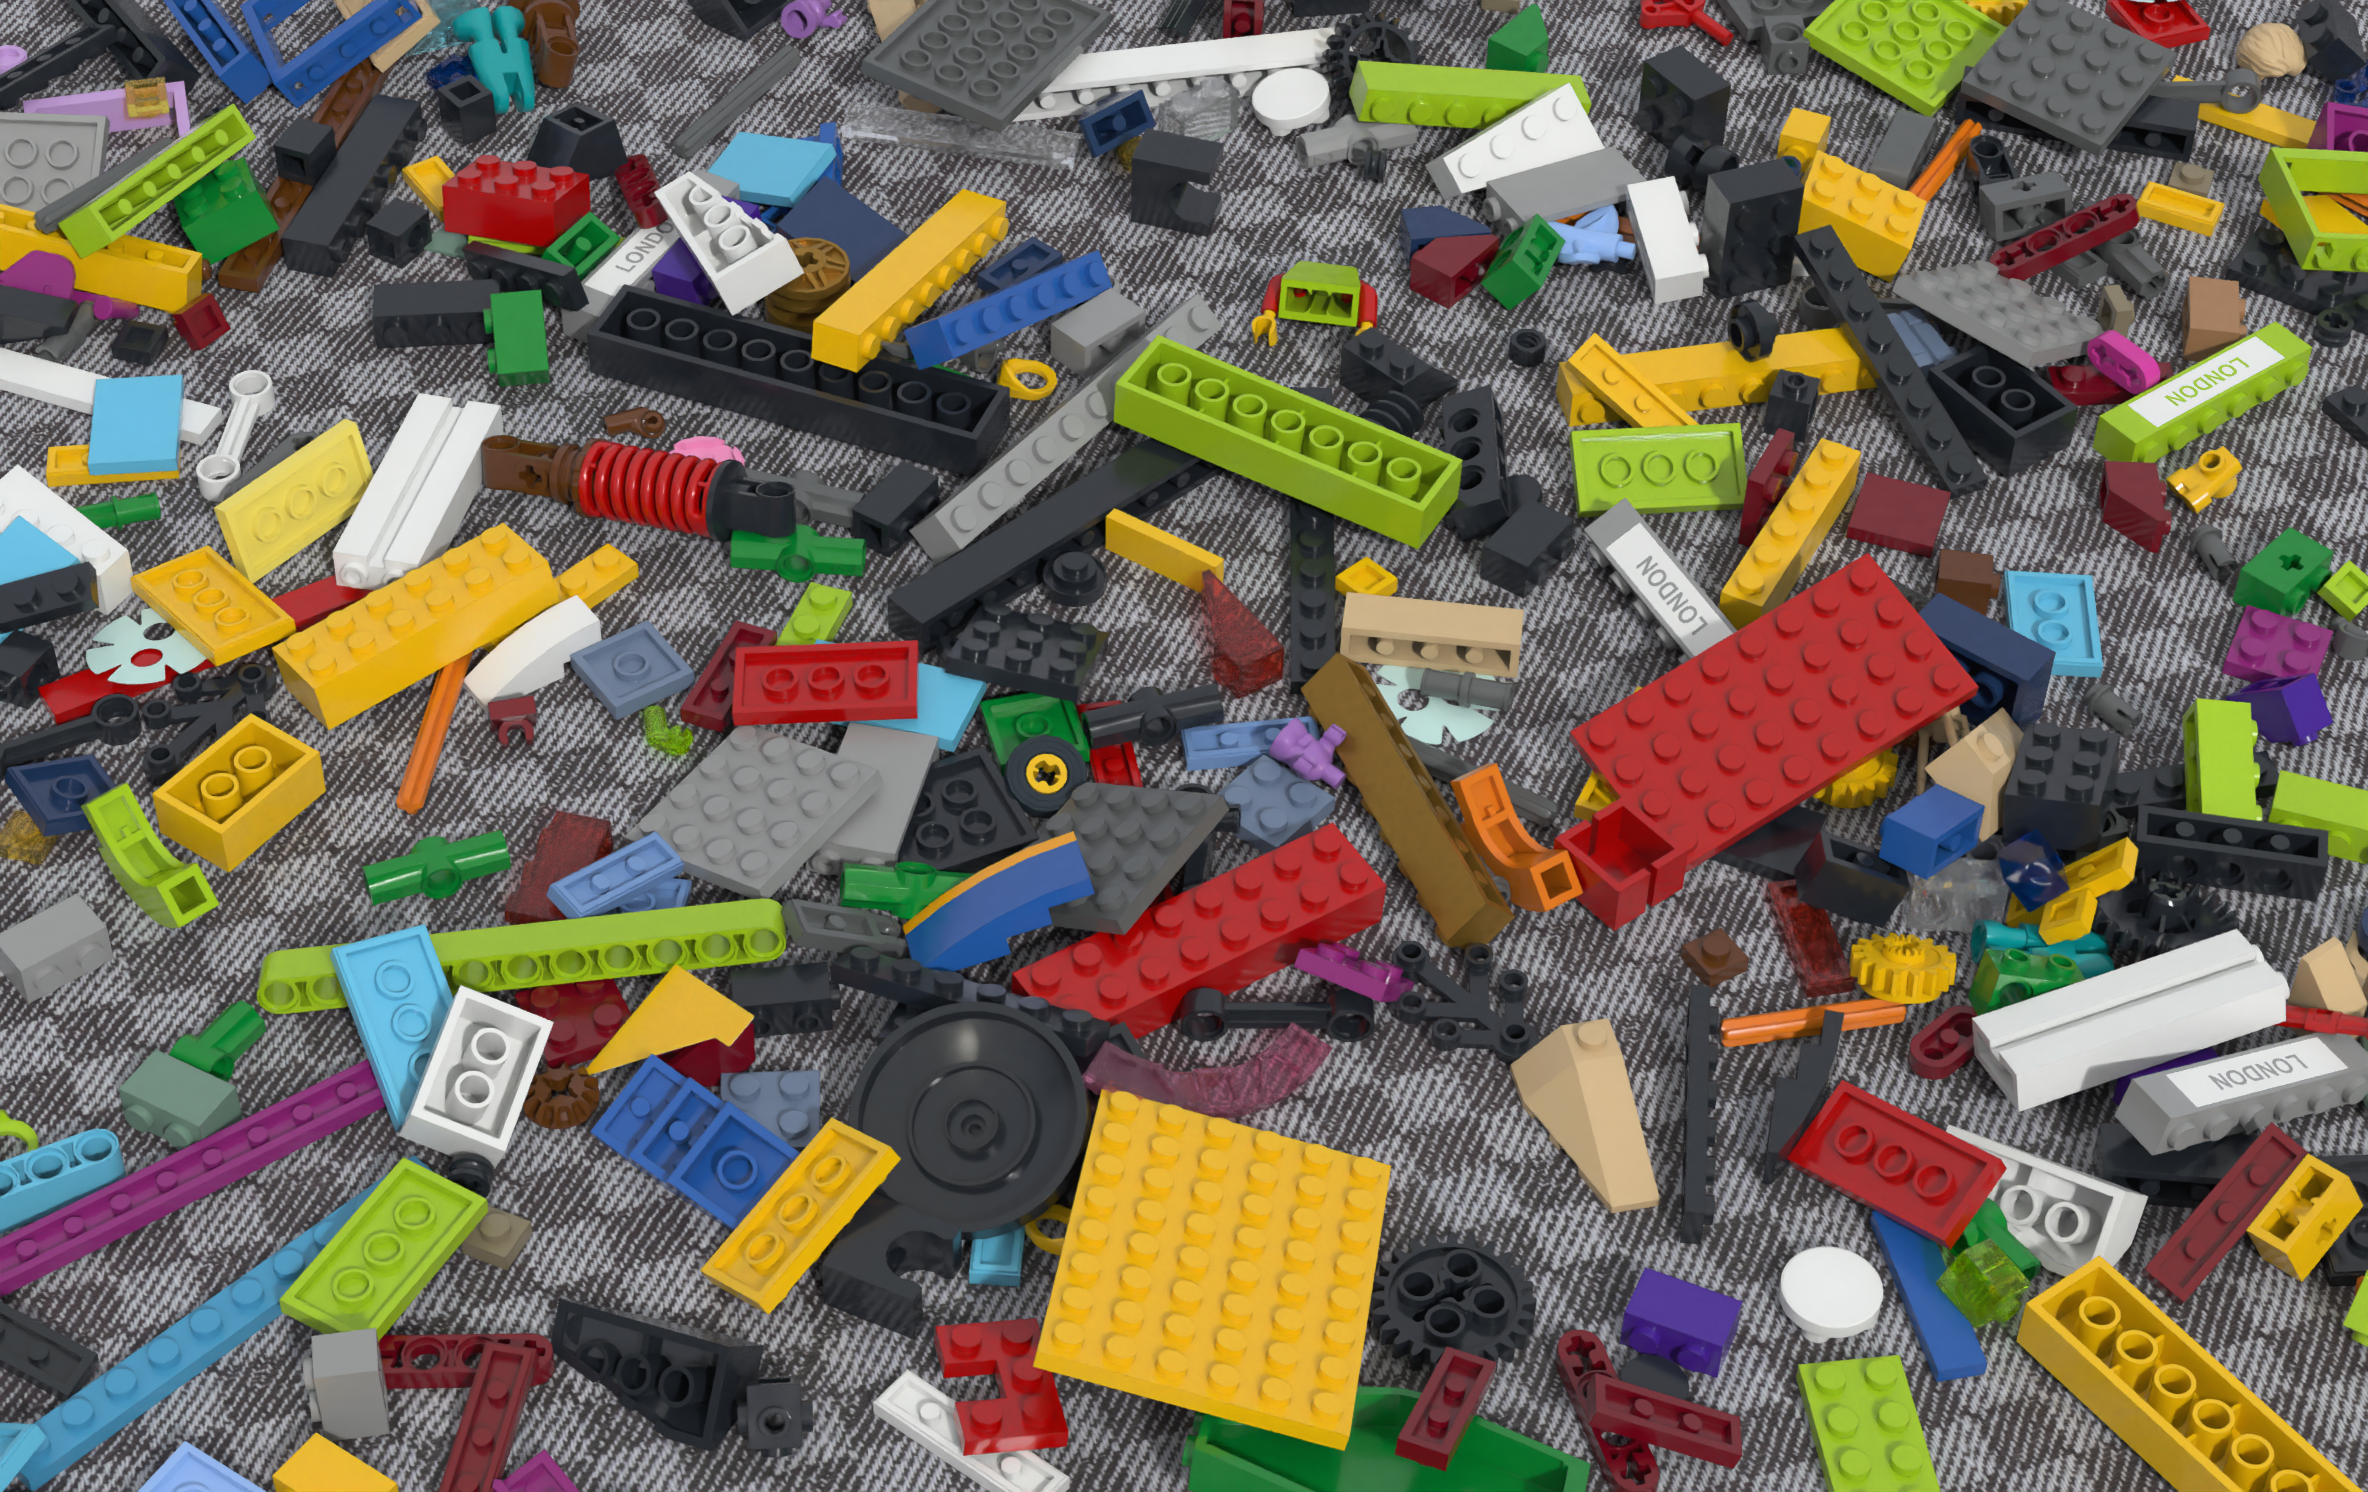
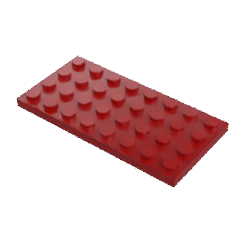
(1775, 711)

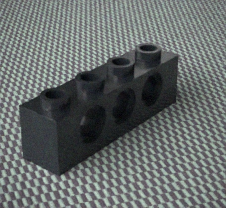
(1475, 433)
(2230, 852)

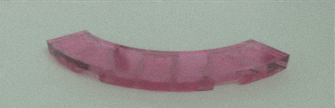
(1214, 1091)

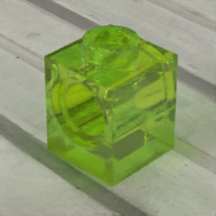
(1984, 1284)

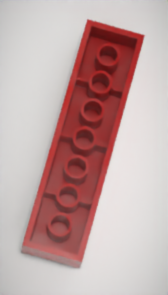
(1215, 934)

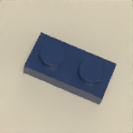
(1018, 264)

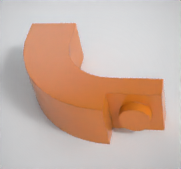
(1536, 875)

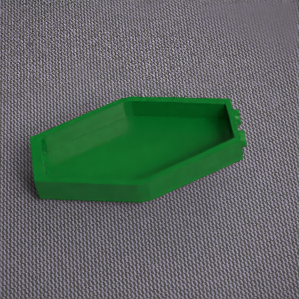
(1489, 1458)

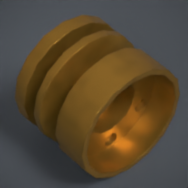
(810, 294)

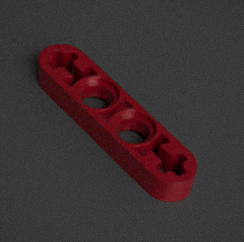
(638, 186)
(2118, 216)
(453, 1351)
(1610, 1458)

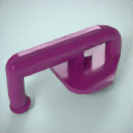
(56, 277)

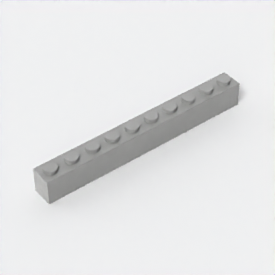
(1050, 440)

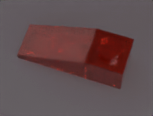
(1240, 647)

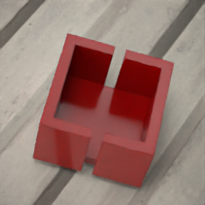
(1627, 864)

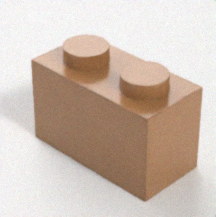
(2211, 317)

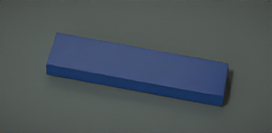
(1938, 1324)

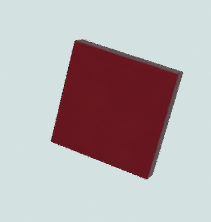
(1898, 515)

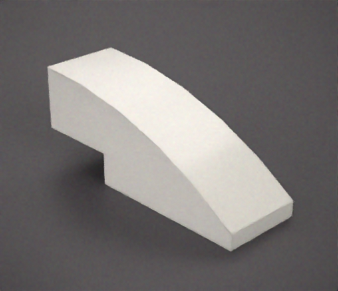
(534, 653)

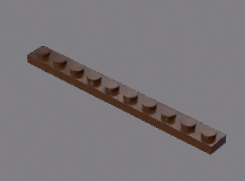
(340, 109)

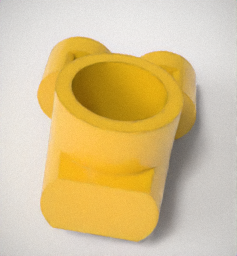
(2209, 477)

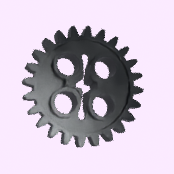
(1452, 1299)

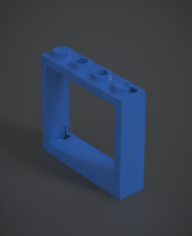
(334, 52)

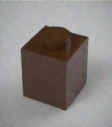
(1967, 578)

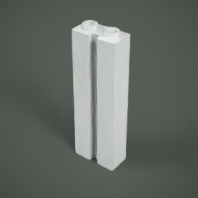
(417, 492)
(2129, 1019)

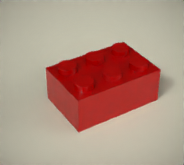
(515, 201)

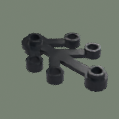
(248, 685)
(1506, 1037)

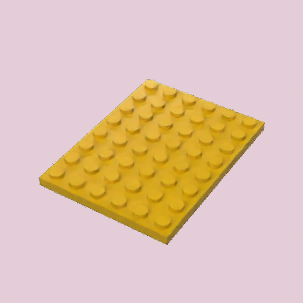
(1217, 1269)

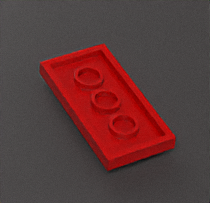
(826, 683)
(1897, 1164)

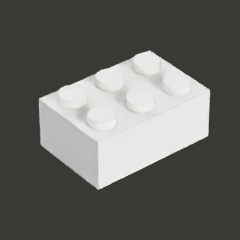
(476, 1077)

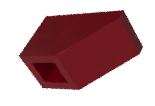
(2134, 502)

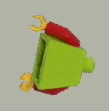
(1317, 295)

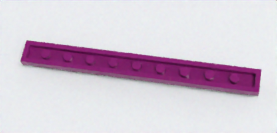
(187, 1176)

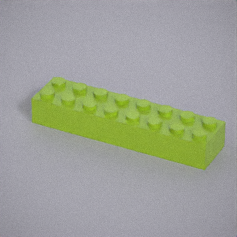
(1288, 441)

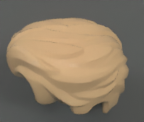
(2271, 51)

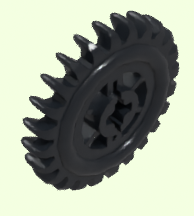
(2159, 916)

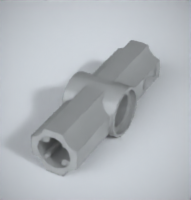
(1350, 141)

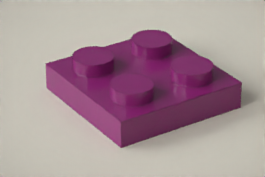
(2275, 647)
(1341, 966)

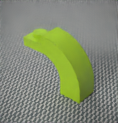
(146, 870)

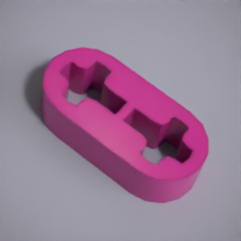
(2123, 362)

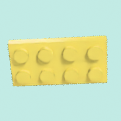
(295, 501)

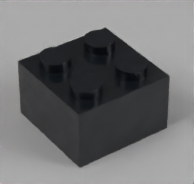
(1682, 97)

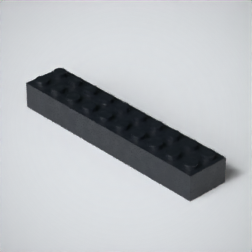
(771, 376)

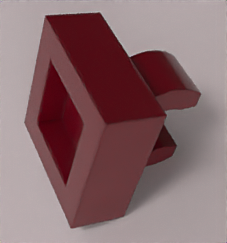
(200, 322)
(513, 714)

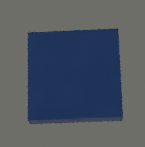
(57, 790)

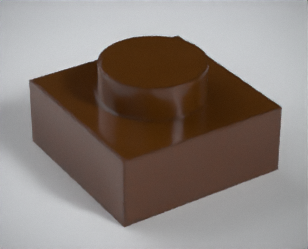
(1714, 957)

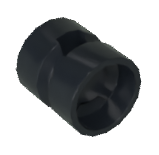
(1694, 159)

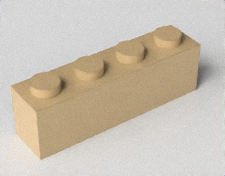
(1431, 634)

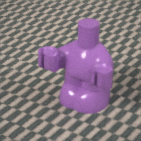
(810, 15)
(1307, 755)

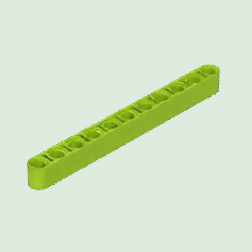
(554, 952)

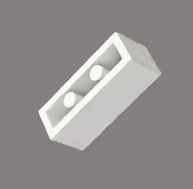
(1666, 239)

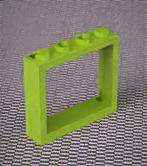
(2316, 172)

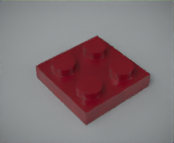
(1767, 485)
(583, 1017)

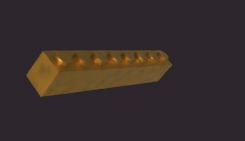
(1407, 805)

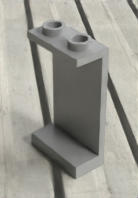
(1560, 189)
(879, 825)

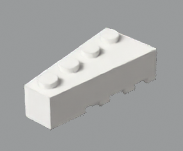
(1528, 138)
(731, 248)
(48, 512)

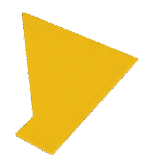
(673, 1017)

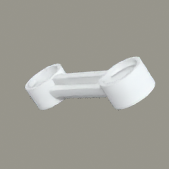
(236, 433)

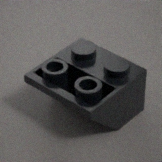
(579, 140)

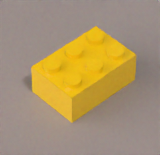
(1866, 213)
(239, 792)

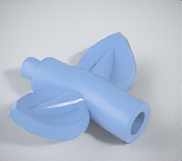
(1593, 239)

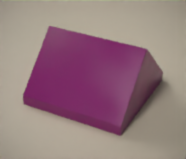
(2340, 128)

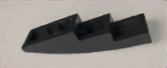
(1801, 1099)

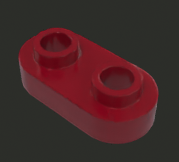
(1938, 1047)

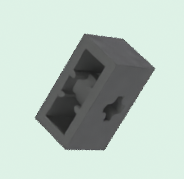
(2024, 205)

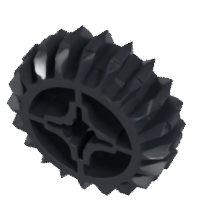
(1381, 37)

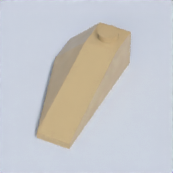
(1981, 767)
(1585, 1101)

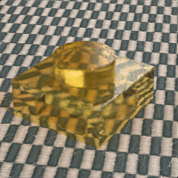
(147, 97)
(24, 841)

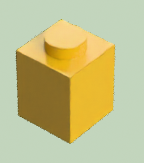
(1803, 136)

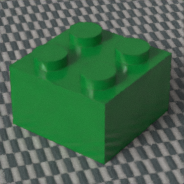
(225, 211)

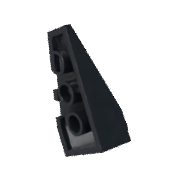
(664, 1370)

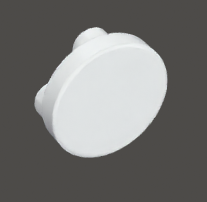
(1291, 100)
(1830, 1293)

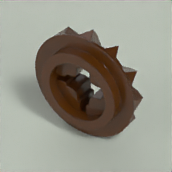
(561, 1111)

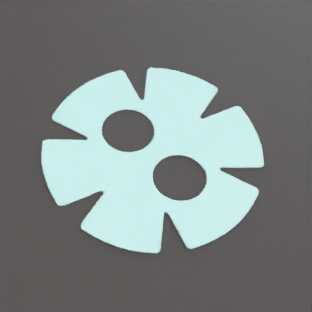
(129, 639)
(1429, 722)

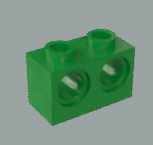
(1523, 262)
(2018, 976)

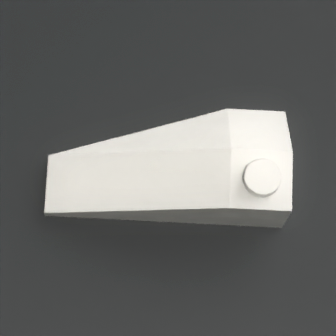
(2060, 1210)

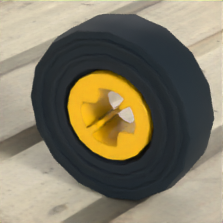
(1051, 754)

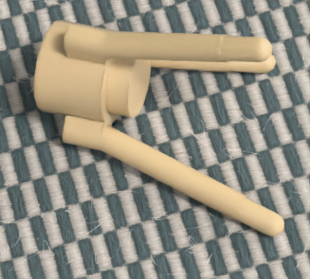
(1944, 729)

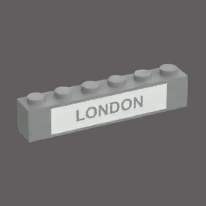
(631, 265)
(1658, 581)
(2244, 1091)

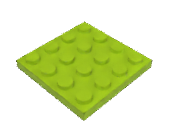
(1906, 45)

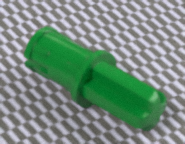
(122, 511)

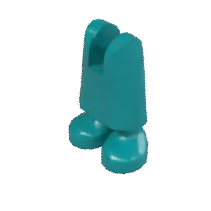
(499, 68)
(2087, 952)

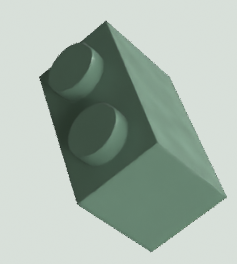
(178, 1101)

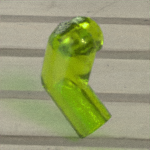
(661, 737)

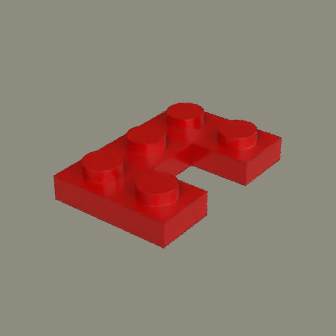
(1029, 1405)

